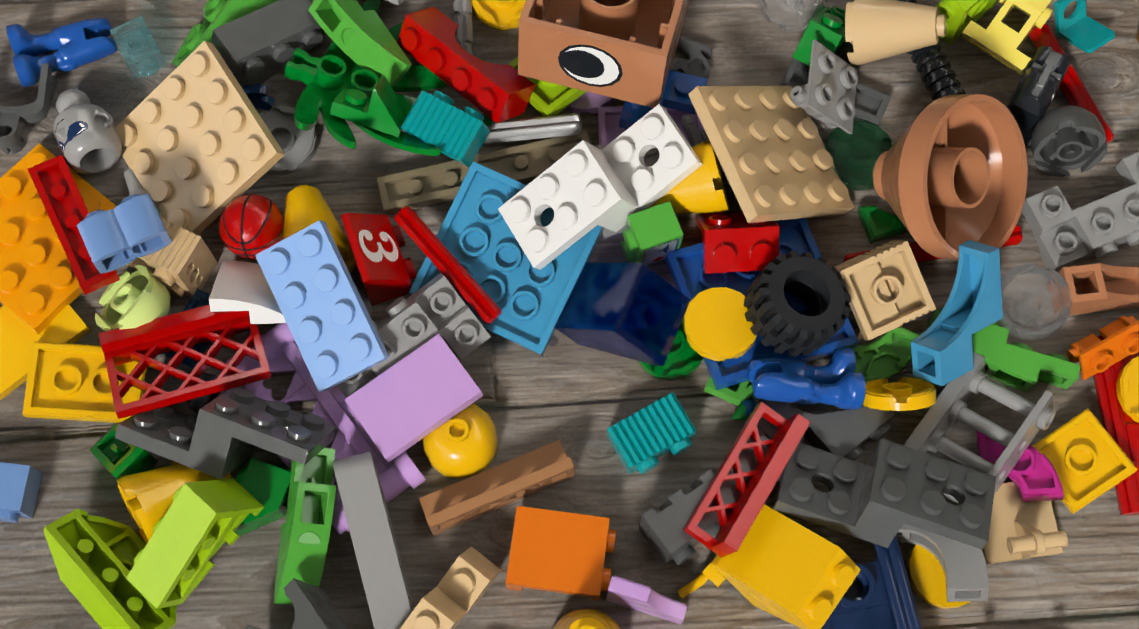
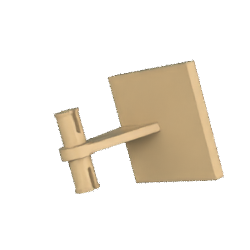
(1021, 528)

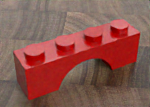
(489, 86)

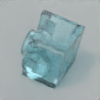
(138, 48)

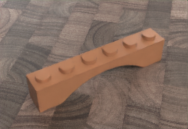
(1101, 287)

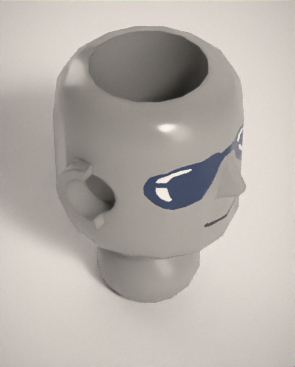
(85, 133)

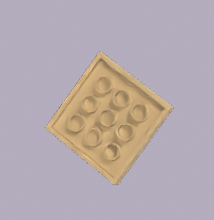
(197, 141)
(770, 153)

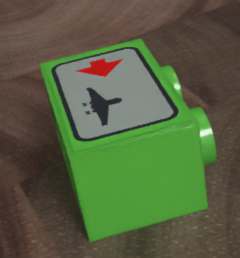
(651, 235)

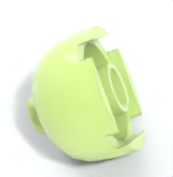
(133, 300)

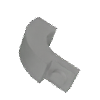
(962, 564)

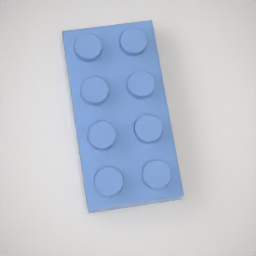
(322, 306)

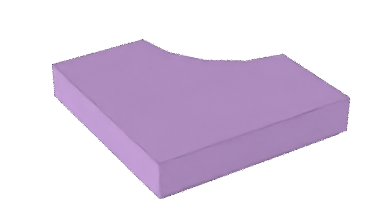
(645, 600)

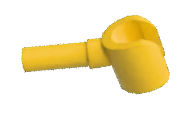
(709, 573)

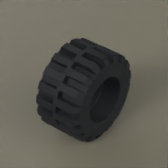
(818, 290)

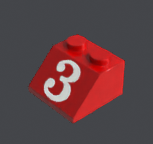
(379, 256)

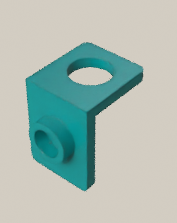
(1079, 28)

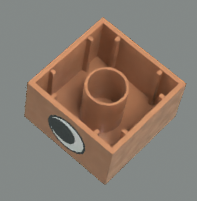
(602, 45)

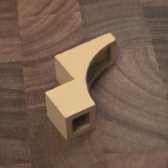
(455, 593)

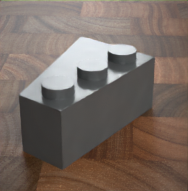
(266, 39)

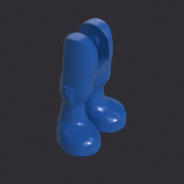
(75, 46)
(807, 384)

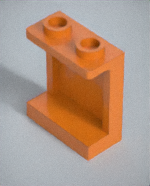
(560, 552)

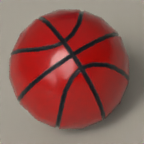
(251, 225)

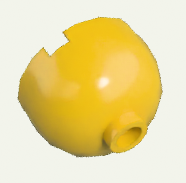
(462, 444)

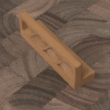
(497, 487)

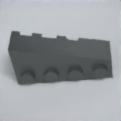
(665, 529)

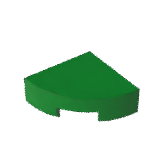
(879, 223)

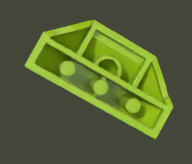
(93, 563)

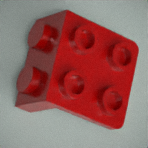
(735, 244)

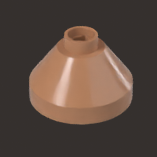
(956, 174)

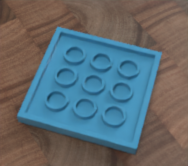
(491, 254)

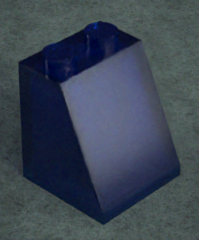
(624, 311)

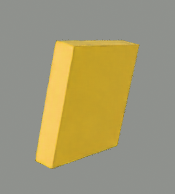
(1085, 460)

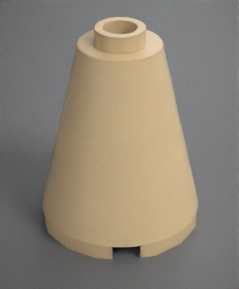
(890, 28)

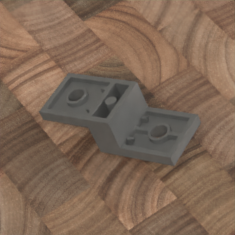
(227, 432)
(890, 490)

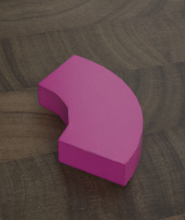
(1031, 474)

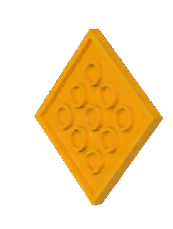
(33, 264)

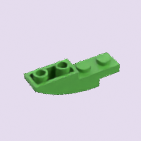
(362, 37)
(1016, 362)
(307, 525)

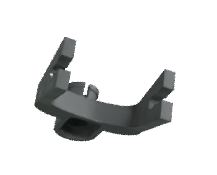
(14, 117)

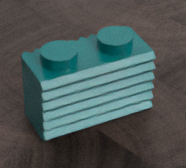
(446, 127)
(651, 434)

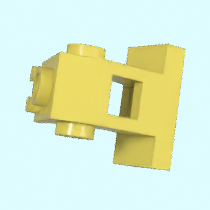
(1002, 41)

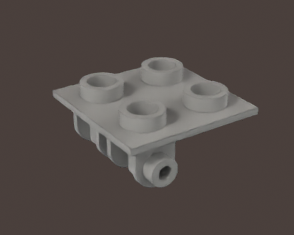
(829, 89)

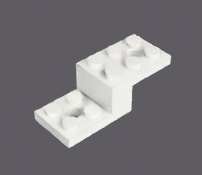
(599, 186)

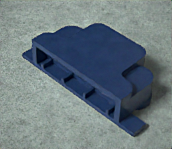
(878, 595)

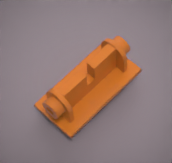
(1096, 356)

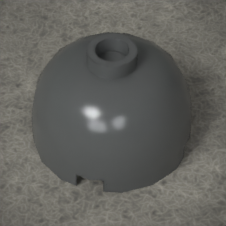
(1068, 140)

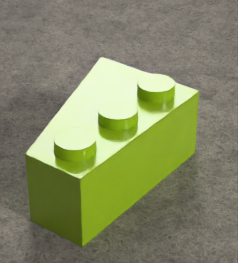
(188, 537)

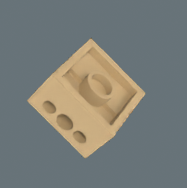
(181, 264)
(885, 289)

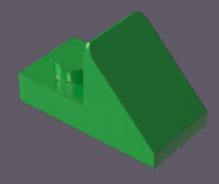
(379, 112)

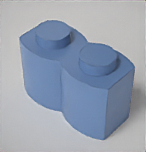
(123, 233)

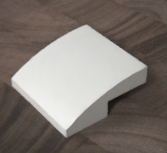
(245, 288)

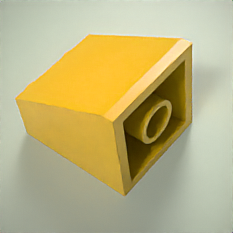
(789, 570)

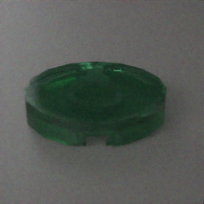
(857, 153)

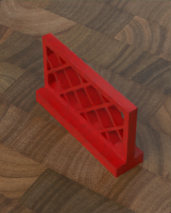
(179, 334)

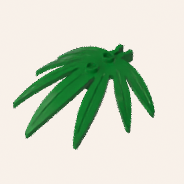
(336, 71)

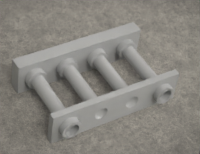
(952, 407)

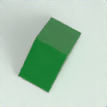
(120, 457)

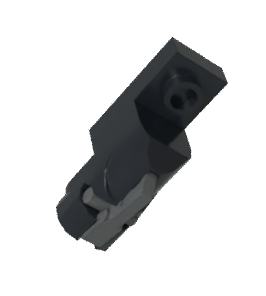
(1037, 89)

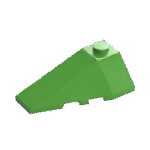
(216, 14)

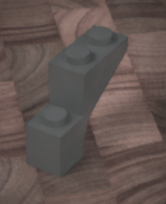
(835, 431)

